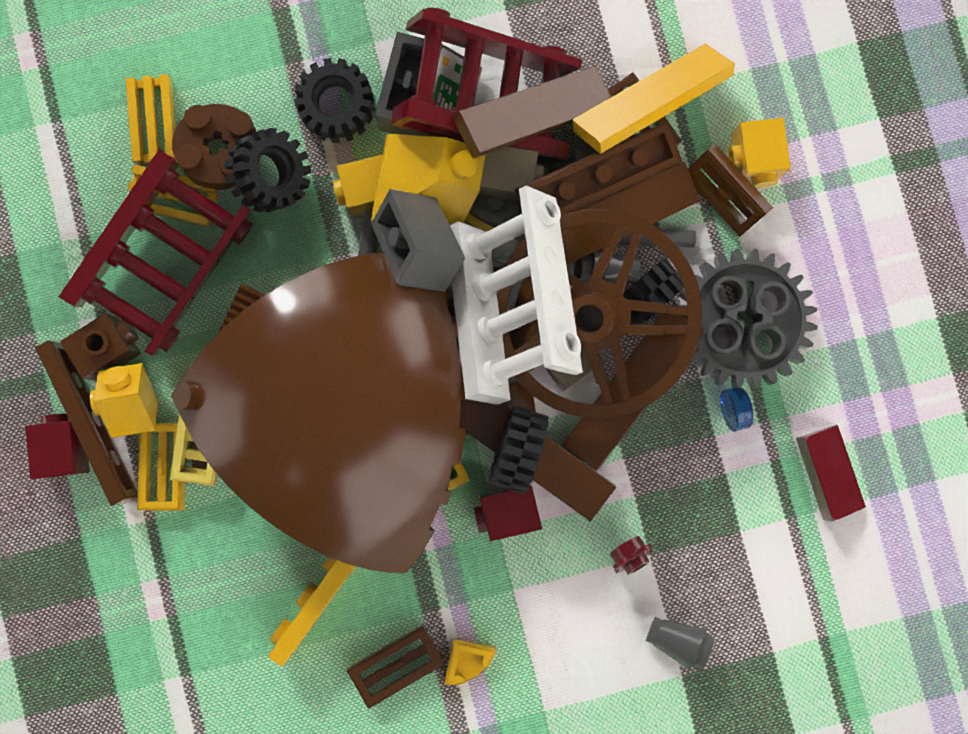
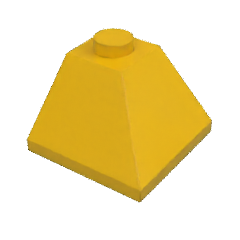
(433, 169)

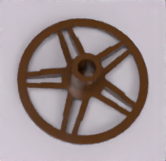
(605, 316)

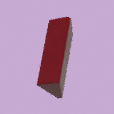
(830, 473)

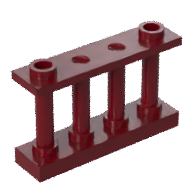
(421, 111)
(113, 251)

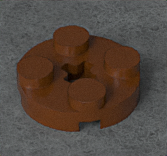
(194, 133)

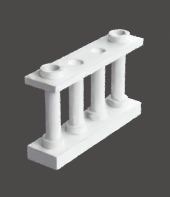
(476, 301)

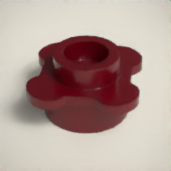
(631, 556)

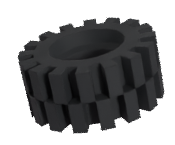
(329, 76)
(287, 161)
(656, 286)
(519, 450)

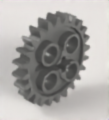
(784, 325)

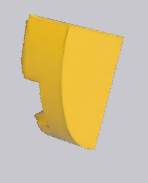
(467, 661)

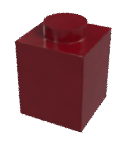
(54, 448)
(507, 514)

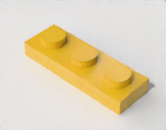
(313, 603)

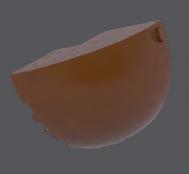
(335, 411)

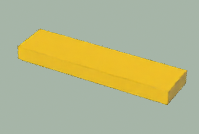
(653, 98)

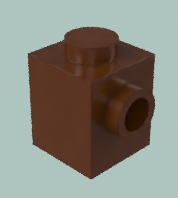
(101, 345)

